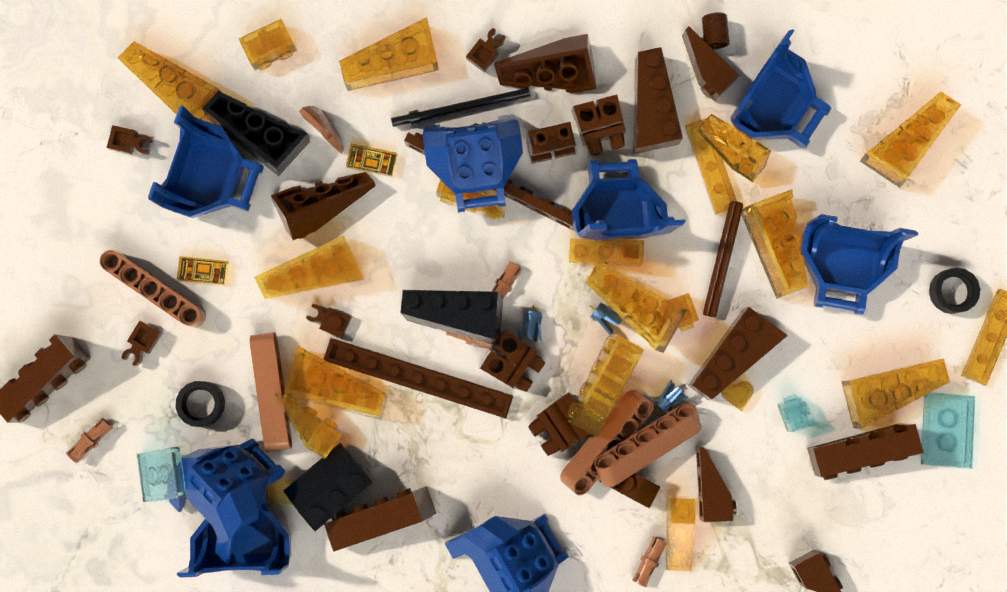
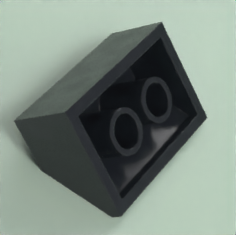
(327, 487)

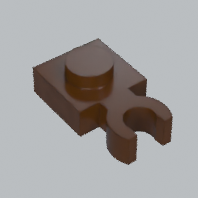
(484, 53)
(126, 140)
(332, 321)
(142, 339)

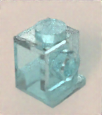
(795, 413)

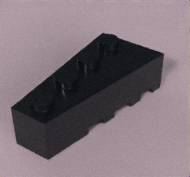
(262, 136)
(458, 312)

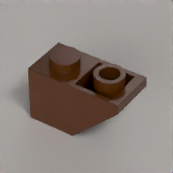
(638, 489)
(814, 573)

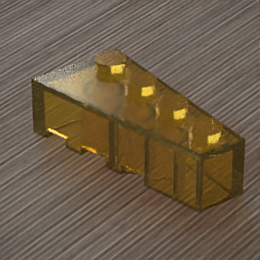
(392, 58)
(167, 80)
(905, 146)
(777, 242)
(316, 269)
(640, 307)
(604, 384)
(328, 385)
(887, 391)

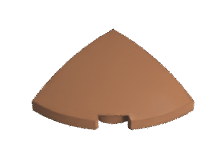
(322, 124)

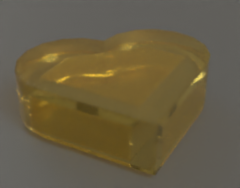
(738, 394)

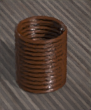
(716, 30)

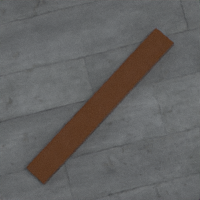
(418, 378)

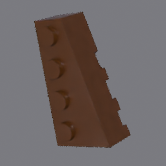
(41, 378)
(864, 450)
(379, 519)

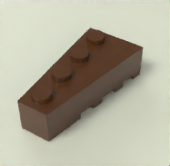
(654, 106)
(738, 350)

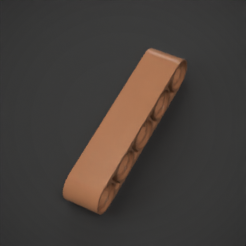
(142, 284)
(268, 381)
(621, 424)
(648, 445)

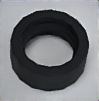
(969, 280)
(181, 402)

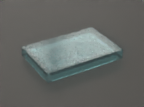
(948, 430)
(161, 474)

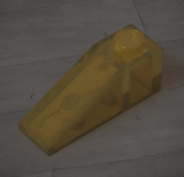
(735, 148)
(680, 532)

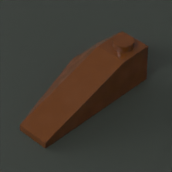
(556, 65)
(311, 208)

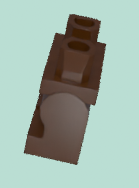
(600, 127)
(551, 139)
(514, 363)
(555, 423)

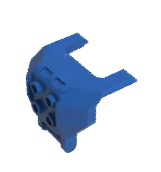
(780, 99)
(474, 158)
(204, 171)
(620, 206)
(849, 260)
(227, 488)
(257, 546)
(512, 553)

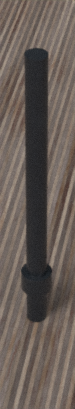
(415, 117)

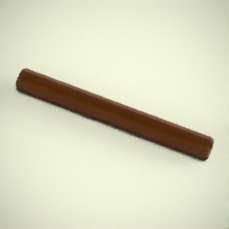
(723, 259)

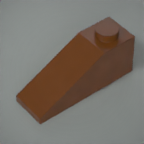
(710, 69)
(713, 494)

